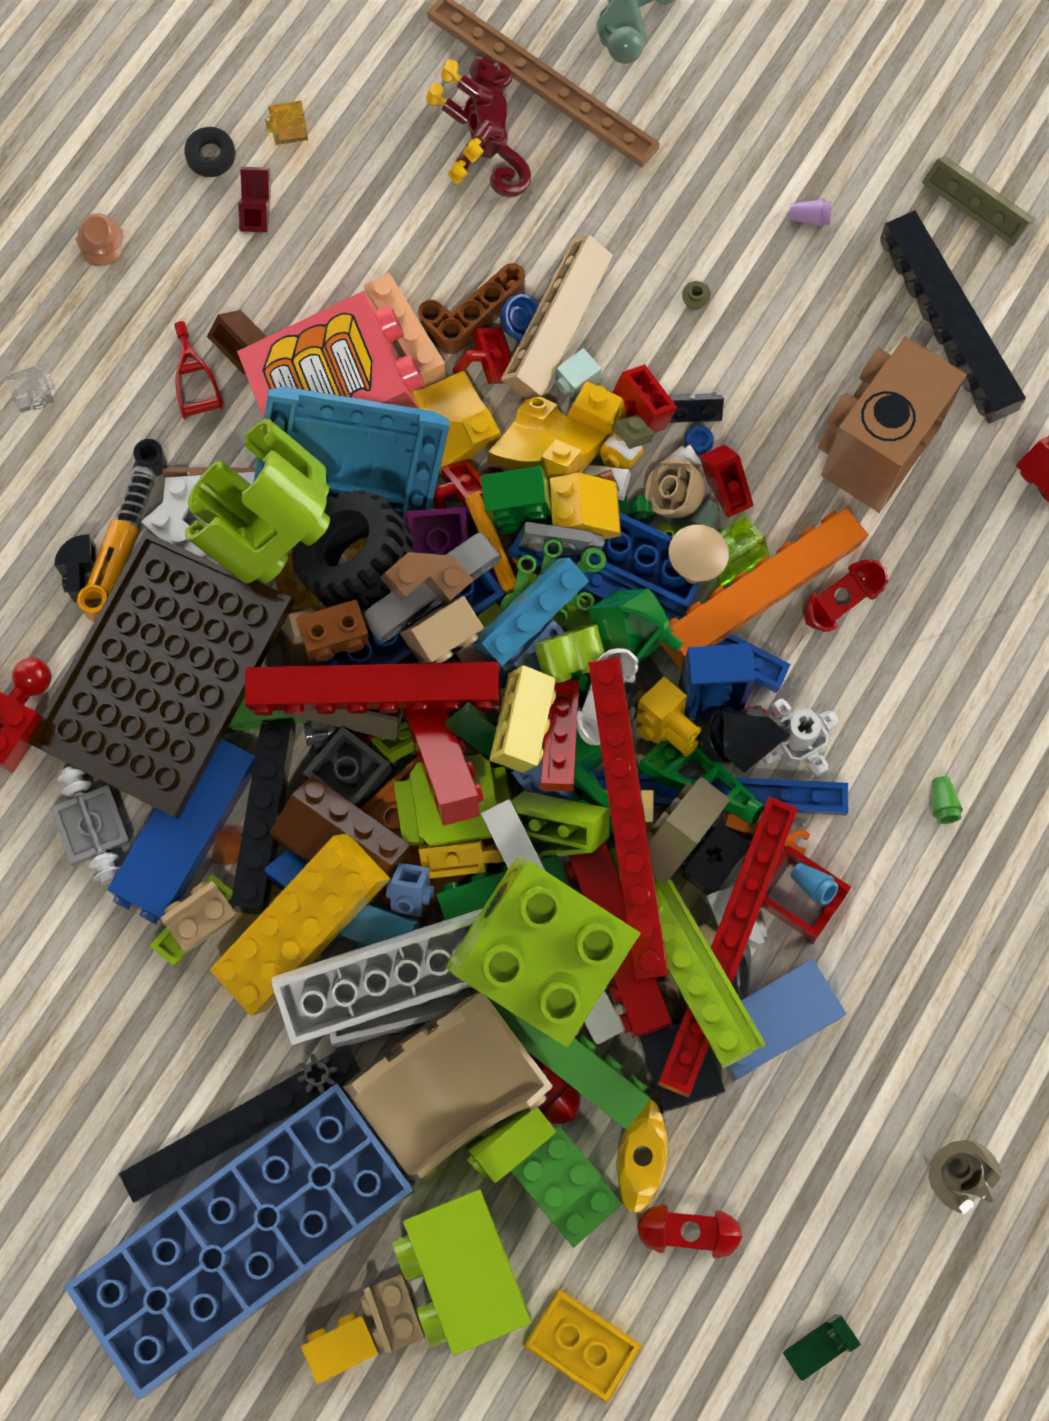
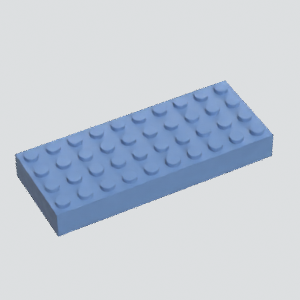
(238, 1241)

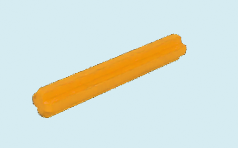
(483, 523)

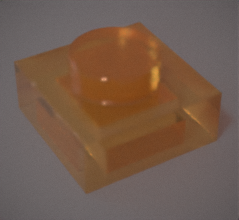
(226, 848)

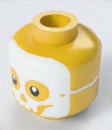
(617, 454)

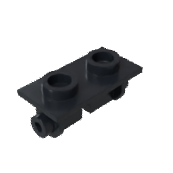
(698, 409)

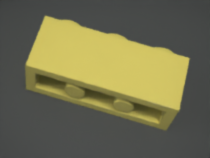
(523, 719)

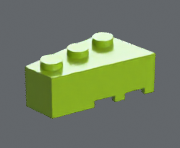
(561, 824)

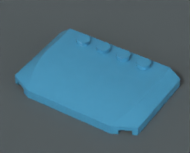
(365, 444)

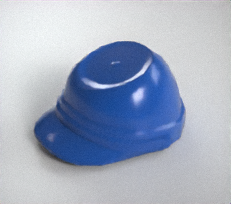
(517, 315)

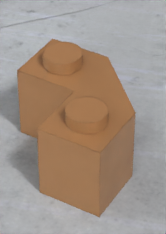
(439, 572)

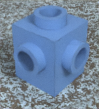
(410, 890)

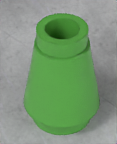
(945, 802)

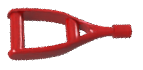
(189, 367)

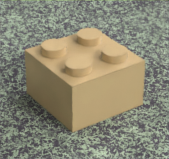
(442, 630)

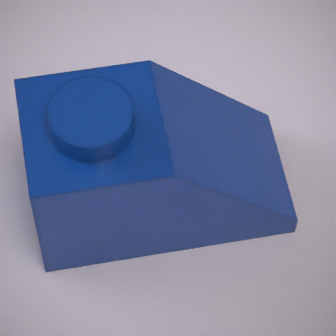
(285, 869)

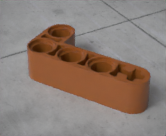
(502, 285)

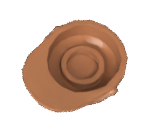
(99, 239)

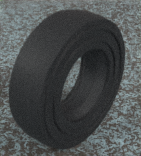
(213, 167)

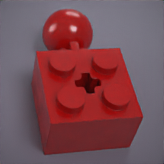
(29, 679)

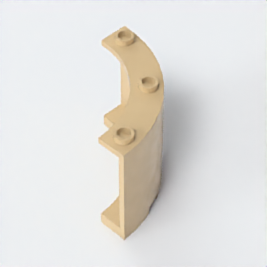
(446, 1086)

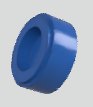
(700, 439)

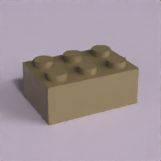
(683, 826)

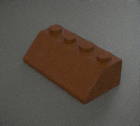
(319, 813)

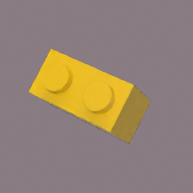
(340, 1348)

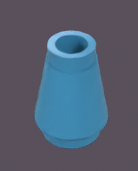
(814, 883)

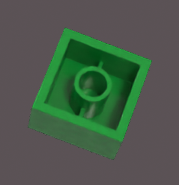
(633, 623)

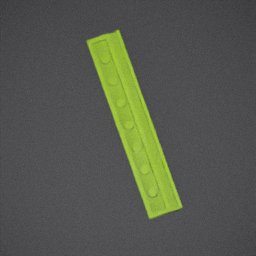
(702, 979)

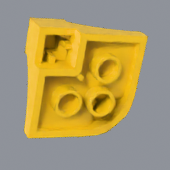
(469, 420)
(547, 440)

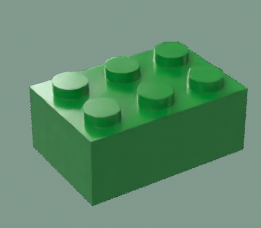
(517, 498)

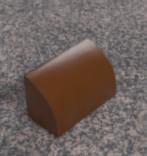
(232, 333)

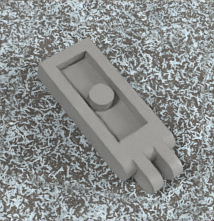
(572, 540)

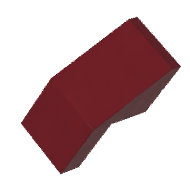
(255, 200)

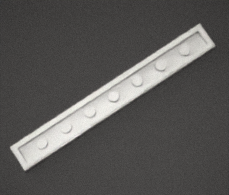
(513, 841)

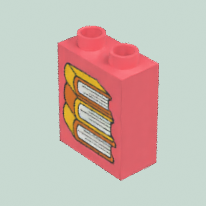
(336, 353)

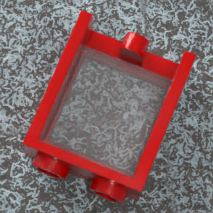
(792, 905)

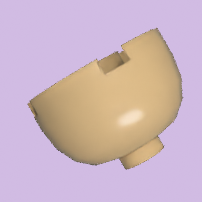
(675, 489)

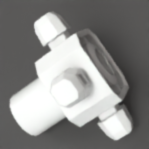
(806, 738)

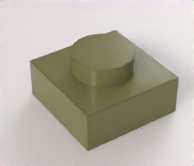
(633, 431)

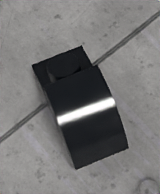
(73, 561)

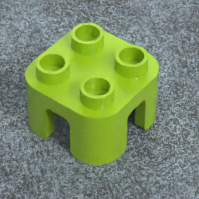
(260, 521)

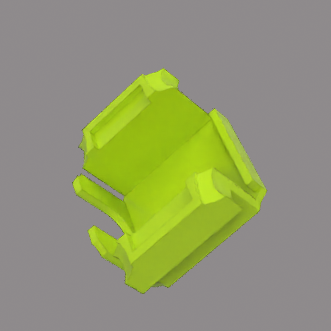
(419, 815)

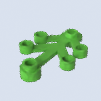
(584, 566)

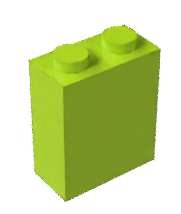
(509, 1143)

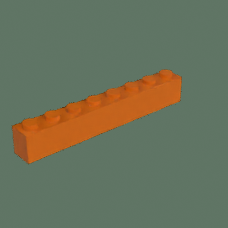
(767, 584)

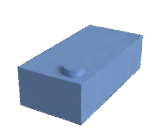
(788, 1014)

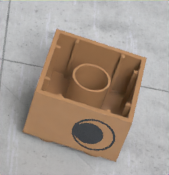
(888, 421)

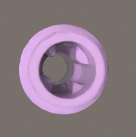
(811, 212)

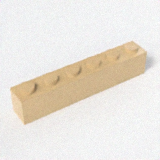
(557, 317)

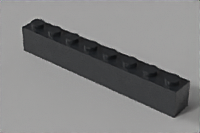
(951, 317)

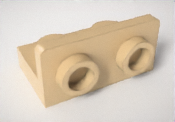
(198, 916)
(393, 1314)

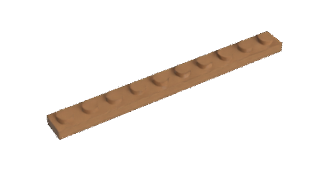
(544, 81)

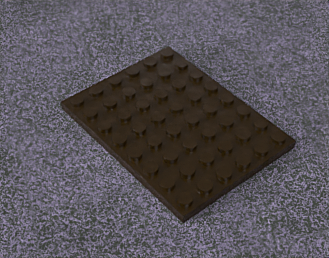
(161, 674)

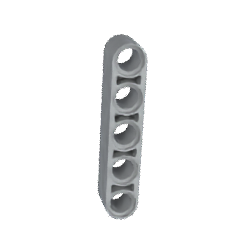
(392, 616)

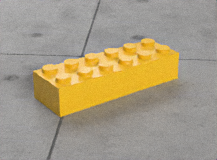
(300, 922)

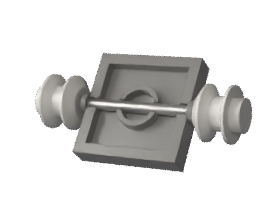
(90, 825)

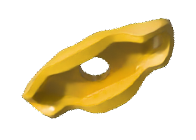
(636, 1182)

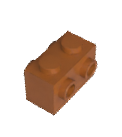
(333, 631)

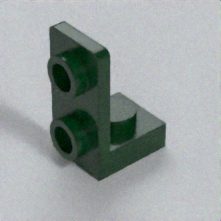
(821, 1346)

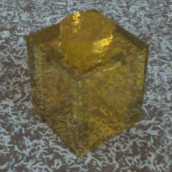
(287, 122)

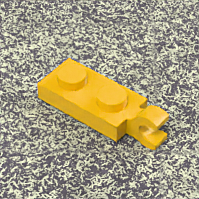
(459, 858)

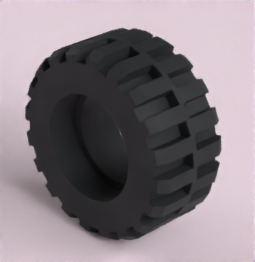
(352, 519)

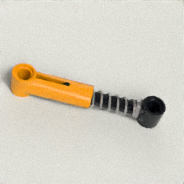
(122, 532)

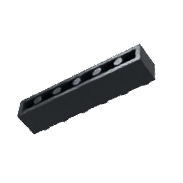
(263, 808)

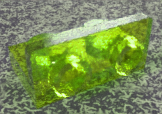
(745, 549)

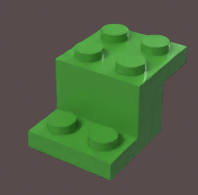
(566, 1187)

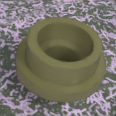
(696, 302)

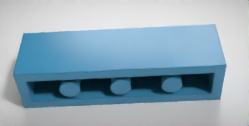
(530, 611)
(378, 924)

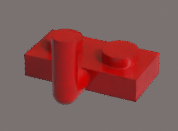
(490, 351)
(460, 479)

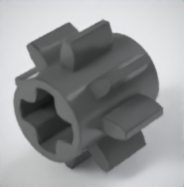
(318, 734)
(309, 1070)

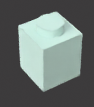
(575, 372)

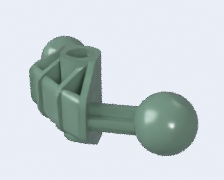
(623, 29)

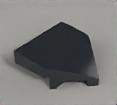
(750, 735)

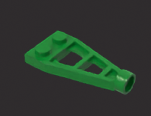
(666, 760)

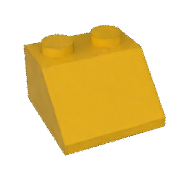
(585, 504)

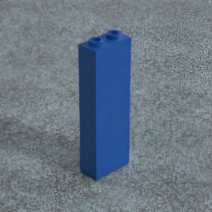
(174, 849)

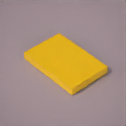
(582, 1346)

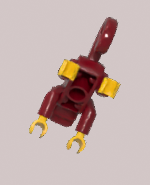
(486, 119)

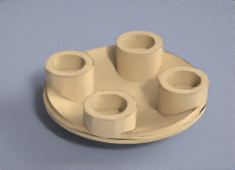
(698, 553)

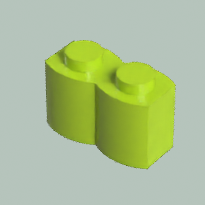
(569, 652)

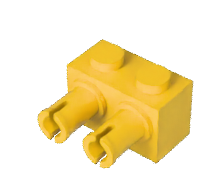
(663, 718)

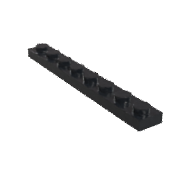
(231, 1129)

